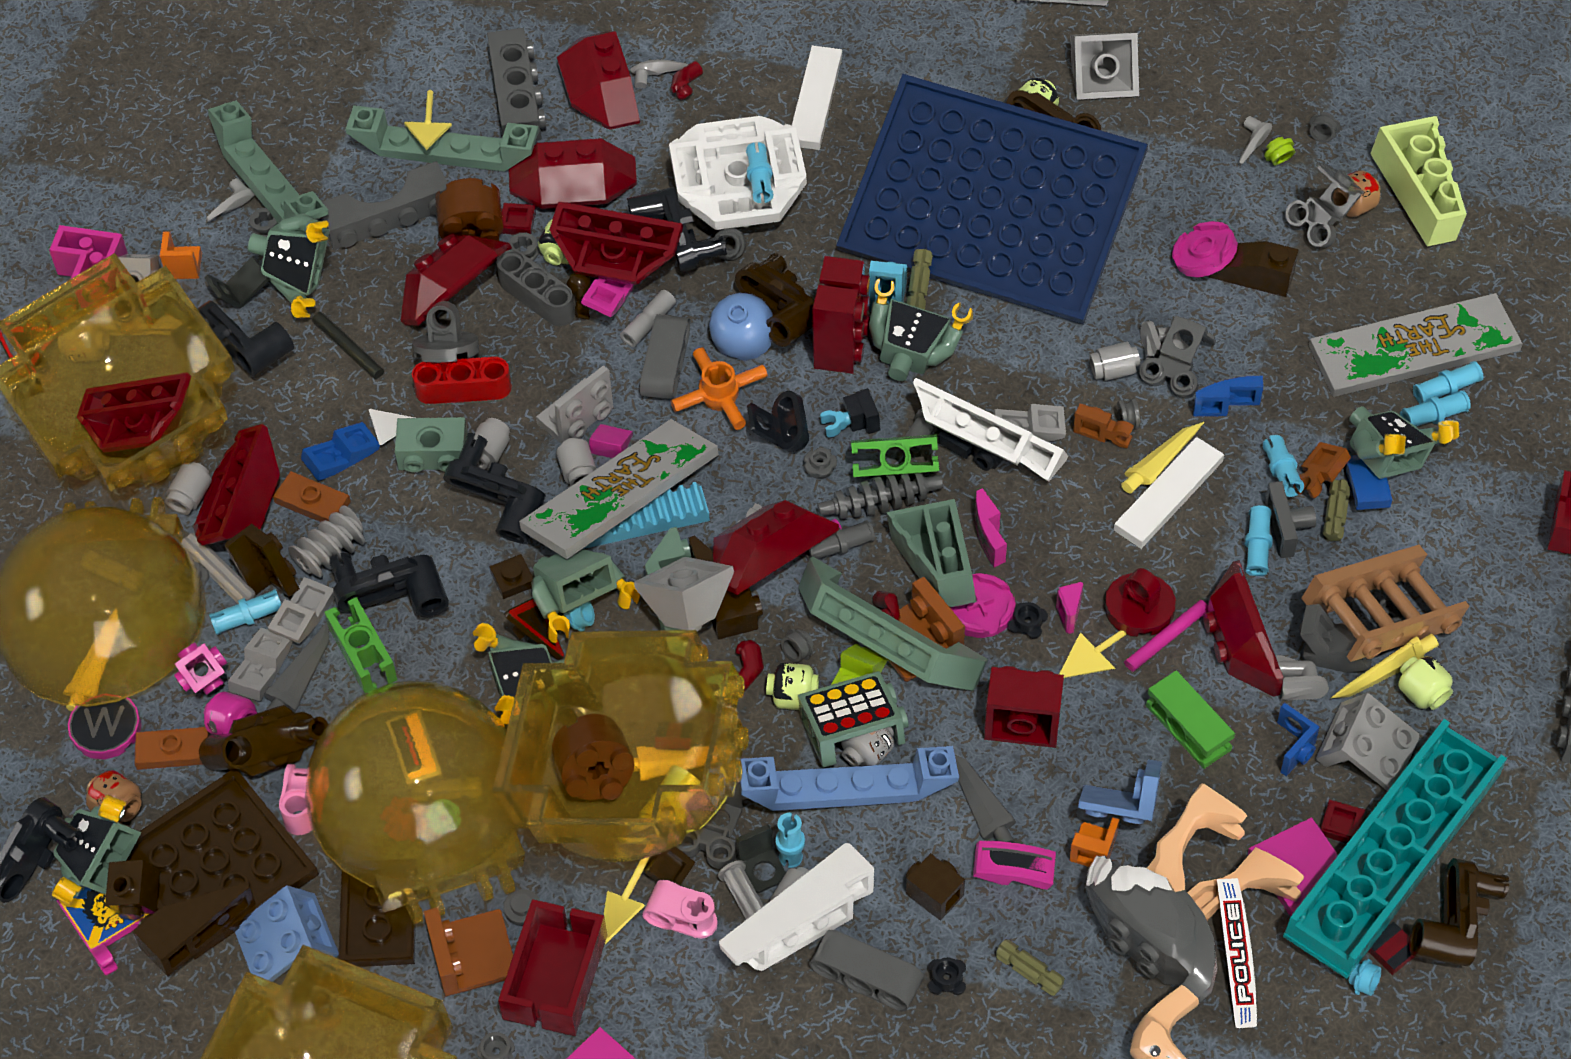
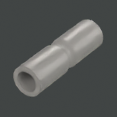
(644, 321)

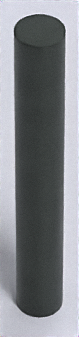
(348, 345)

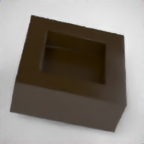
(511, 576)
(670, 866)

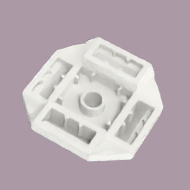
(713, 164)

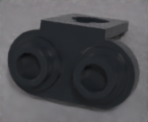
(786, 422)

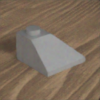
(1105, 65)
(686, 592)

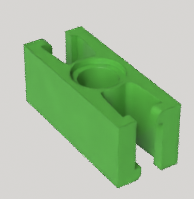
(904, 467)
(356, 635)
(1190, 719)

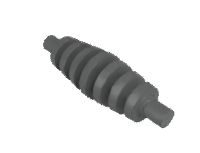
(880, 495)

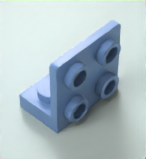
(1132, 807)
(280, 928)

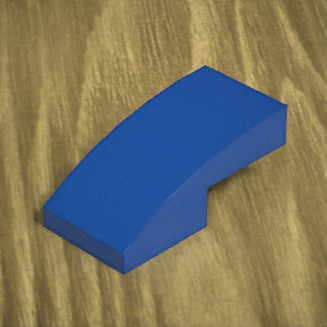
(1216, 398)
(344, 450)
(1367, 488)

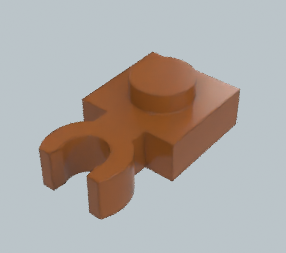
(1098, 425)
(1322, 464)

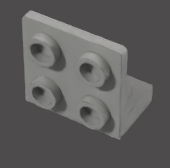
(579, 407)
(1370, 739)

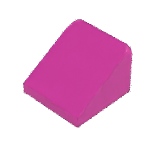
(609, 440)
(1068, 605)

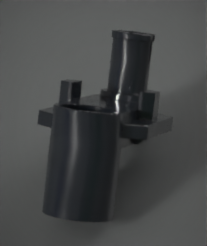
(665, 206)
(250, 353)
(492, 484)
(390, 581)
(29, 844)

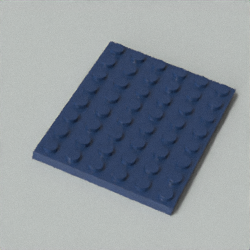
(995, 195)

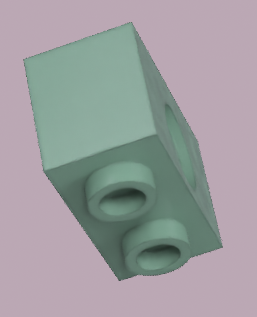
(418, 436)

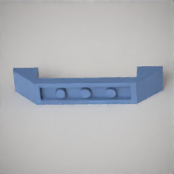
(848, 786)

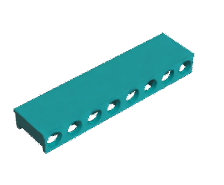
(1393, 850)

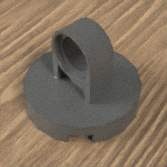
(442, 341)

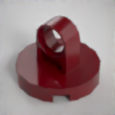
(1140, 603)

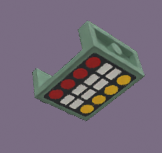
(850, 711)

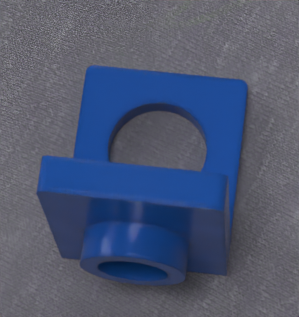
(1304, 747)

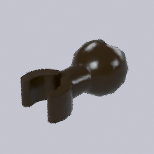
(579, 285)

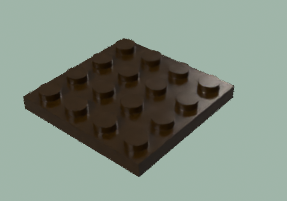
(219, 842)

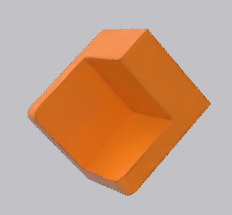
(181, 261)
(1093, 841)

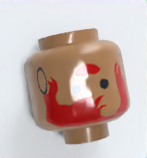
(1368, 199)
(117, 786)

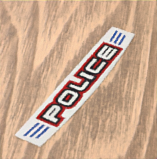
(1238, 953)

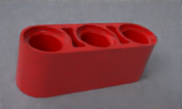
(462, 380)

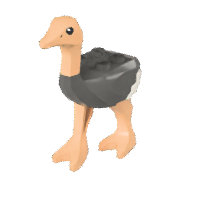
(1168, 928)

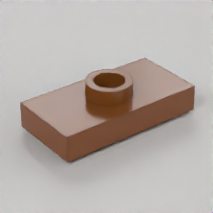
(309, 497)
(169, 748)

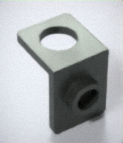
(241, 285)
(757, 848)

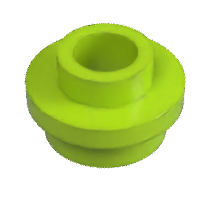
(1279, 150)

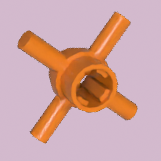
(719, 387)

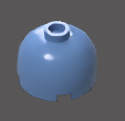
(740, 326)

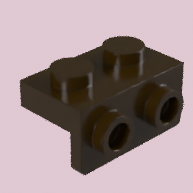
(260, 561)

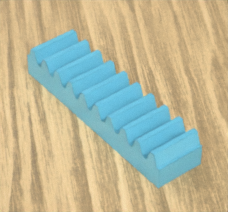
(664, 512)

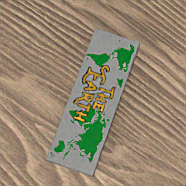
(1415, 344)
(618, 488)

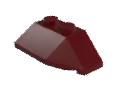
(599, 80)
(573, 173)
(613, 242)
(446, 272)
(134, 411)
(239, 487)
(768, 541)
(1241, 633)

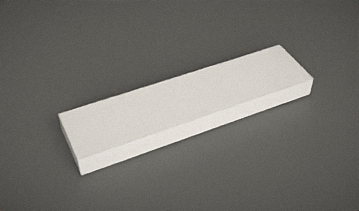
(816, 95)
(1168, 492)

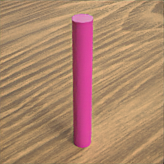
(1166, 636)

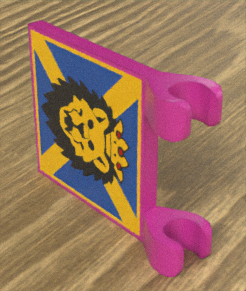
(98, 925)

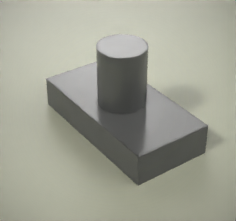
(1287, 520)

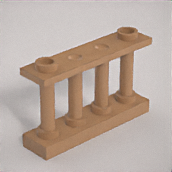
(1382, 574)

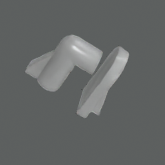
(1153, 337)
(1301, 680)

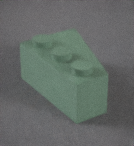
(935, 548)

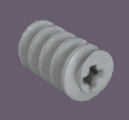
(328, 541)

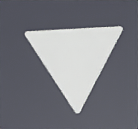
(385, 424)

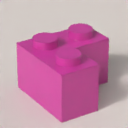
(82, 248)

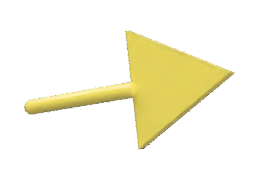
(427, 132)
(1088, 659)
(621, 909)

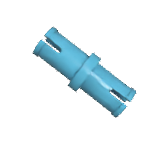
(759, 172)
(1448, 382)
(1437, 409)
(1283, 465)
(1258, 540)
(245, 612)
(790, 840)

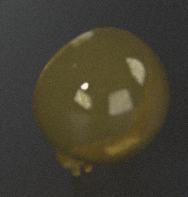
(99, 603)
(409, 796)

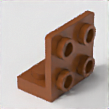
(930, 617)
(469, 950)

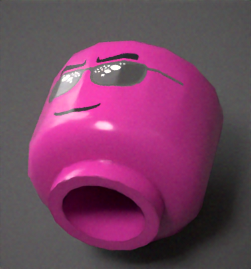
(224, 709)

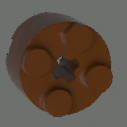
(469, 209)
(593, 758)

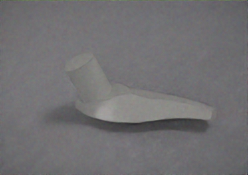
(653, 67)
(1260, 133)
(238, 198)

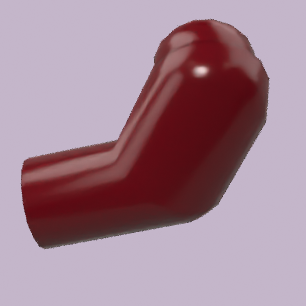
(683, 77)
(888, 602)
(752, 661)

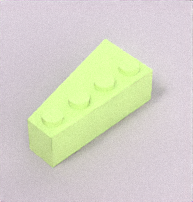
(1421, 177)

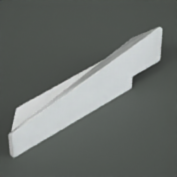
(989, 431)
(802, 911)

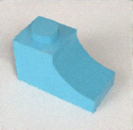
(886, 272)

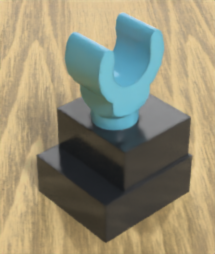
(859, 413)

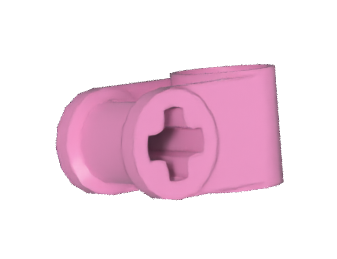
(293, 800)
(680, 909)

